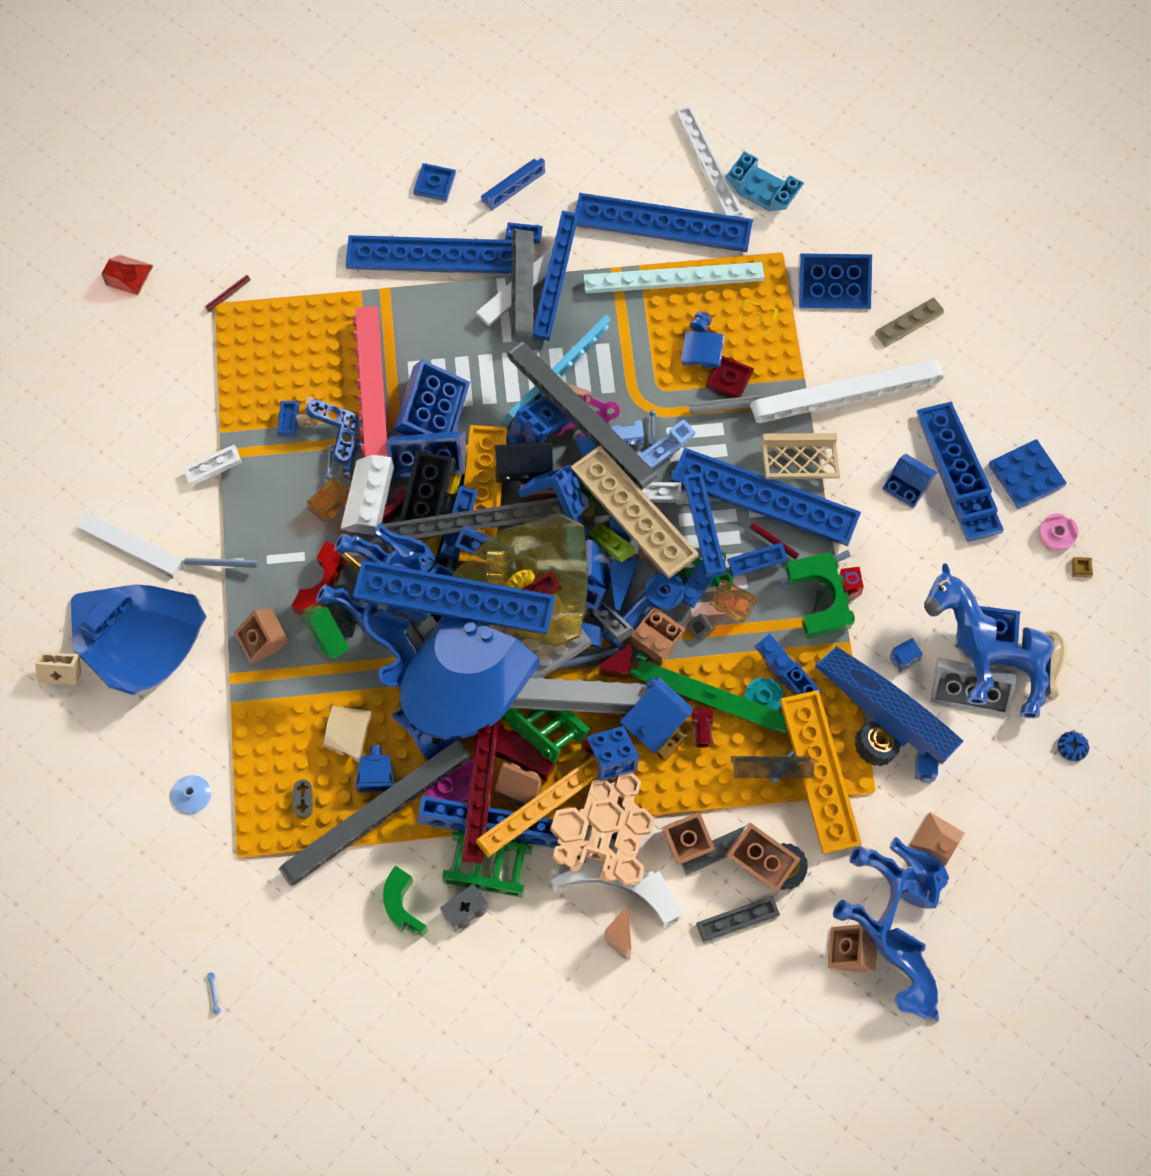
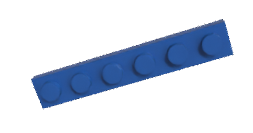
(704, 525)

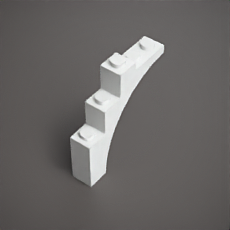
(650, 891)

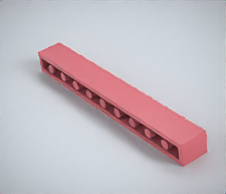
(370, 381)

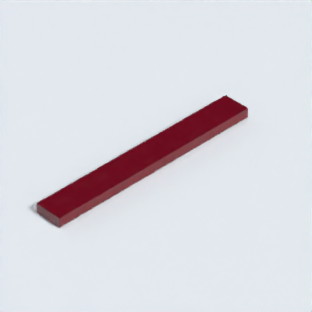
(479, 793)

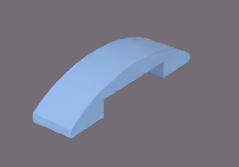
(668, 445)

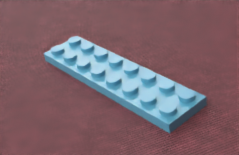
(562, 366)

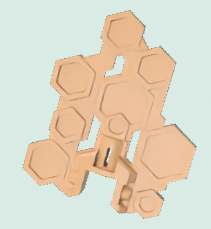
(605, 819)

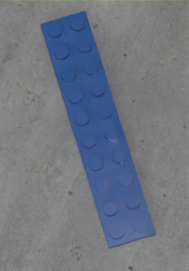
(663, 222)
(429, 254)
(770, 497)
(454, 597)

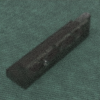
(773, 767)

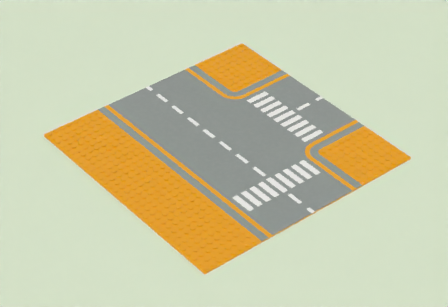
(307, 349)

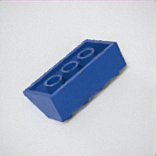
(403, 449)

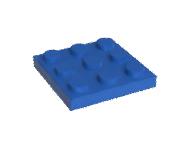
(1027, 473)

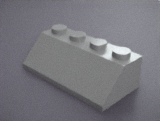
(955, 679)

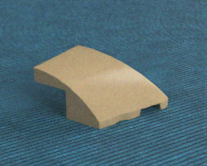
(347, 731)

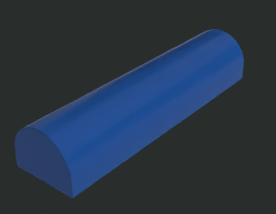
(634, 616)

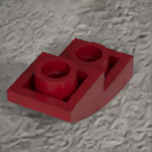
(393, 510)

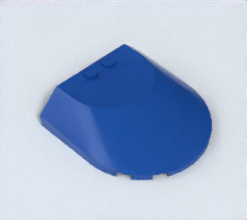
(464, 678)

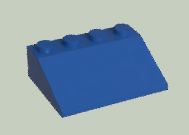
(835, 280)
(431, 401)

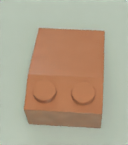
(762, 857)

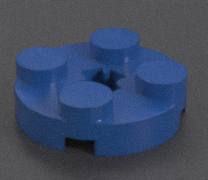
(662, 601)

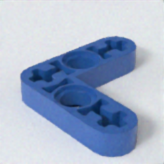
(341, 422)

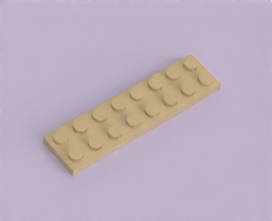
(634, 512)

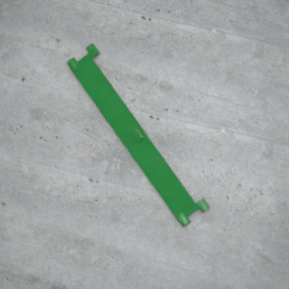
(711, 696)

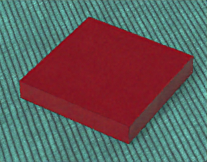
(730, 378)

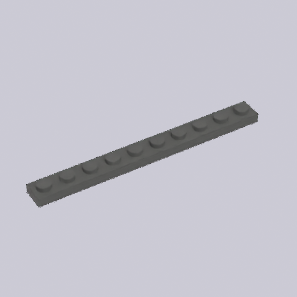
(477, 519)

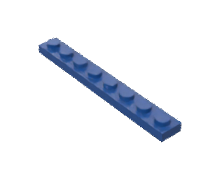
(555, 275)

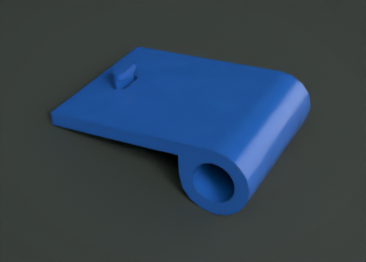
(658, 712)

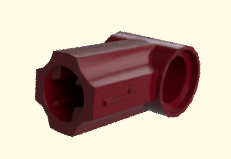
(702, 721)

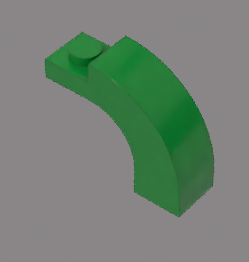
(393, 894)

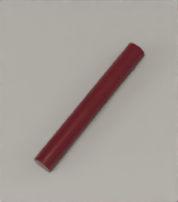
(228, 292)
(773, 540)

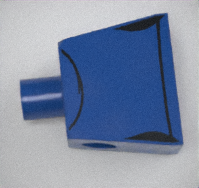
(374, 772)

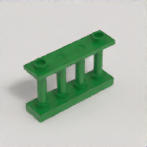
(565, 719)
(493, 883)

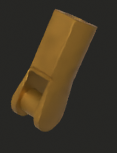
(670, 745)

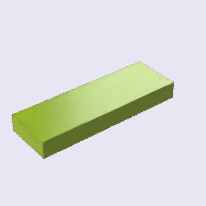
(611, 542)

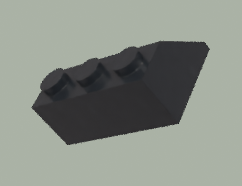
(522, 461)

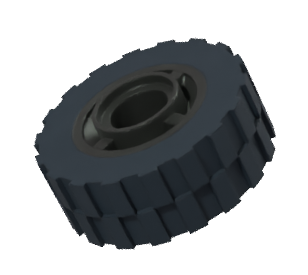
(345, 621)

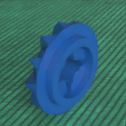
(1067, 751)

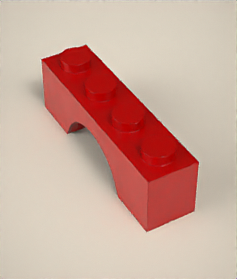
(332, 565)

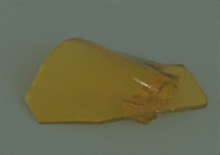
(539, 546)

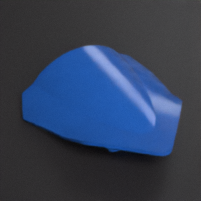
(134, 633)

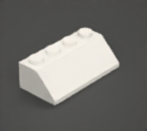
(368, 494)

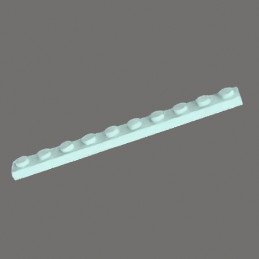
(673, 277)

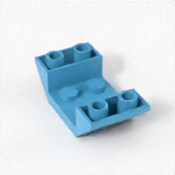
(762, 186)

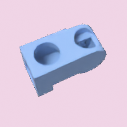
(631, 434)

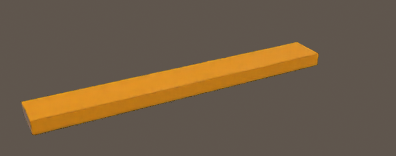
(538, 807)

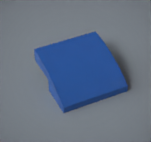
(702, 349)

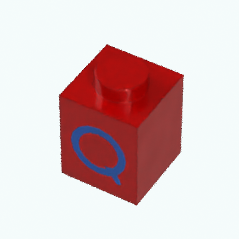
(852, 581)

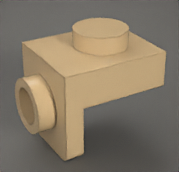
(303, 419)

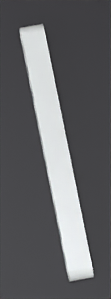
(846, 391)

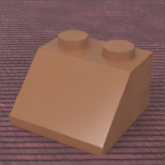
(260, 635)
(688, 838)
(851, 949)

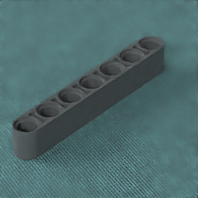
(522, 286)

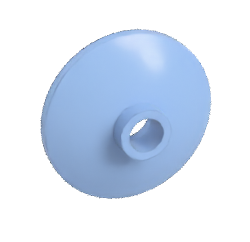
(197, 800)

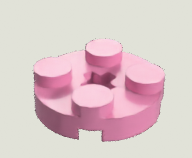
(1056, 542)

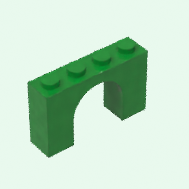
(824, 570)
(324, 631)

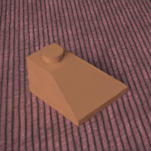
(937, 838)

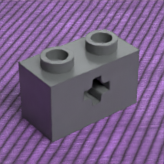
(468, 898)

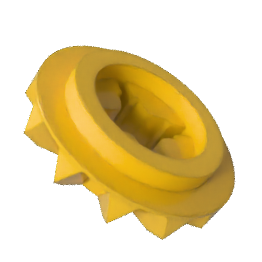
(521, 579)

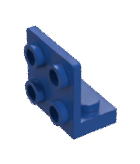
(613, 753)

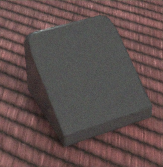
(700, 626)

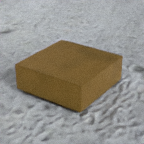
(1082, 567)

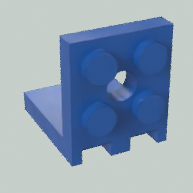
(534, 424)
(566, 488)
(423, 741)

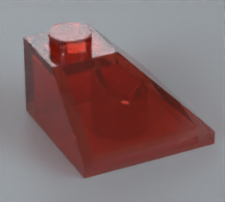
(126, 273)

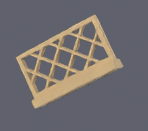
(796, 442)

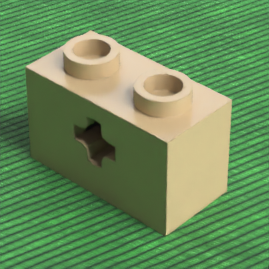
(58, 668)

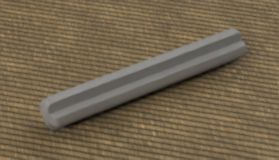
(723, 404)

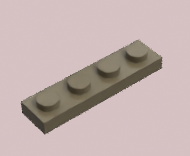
(909, 322)

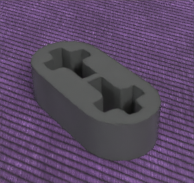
(298, 799)

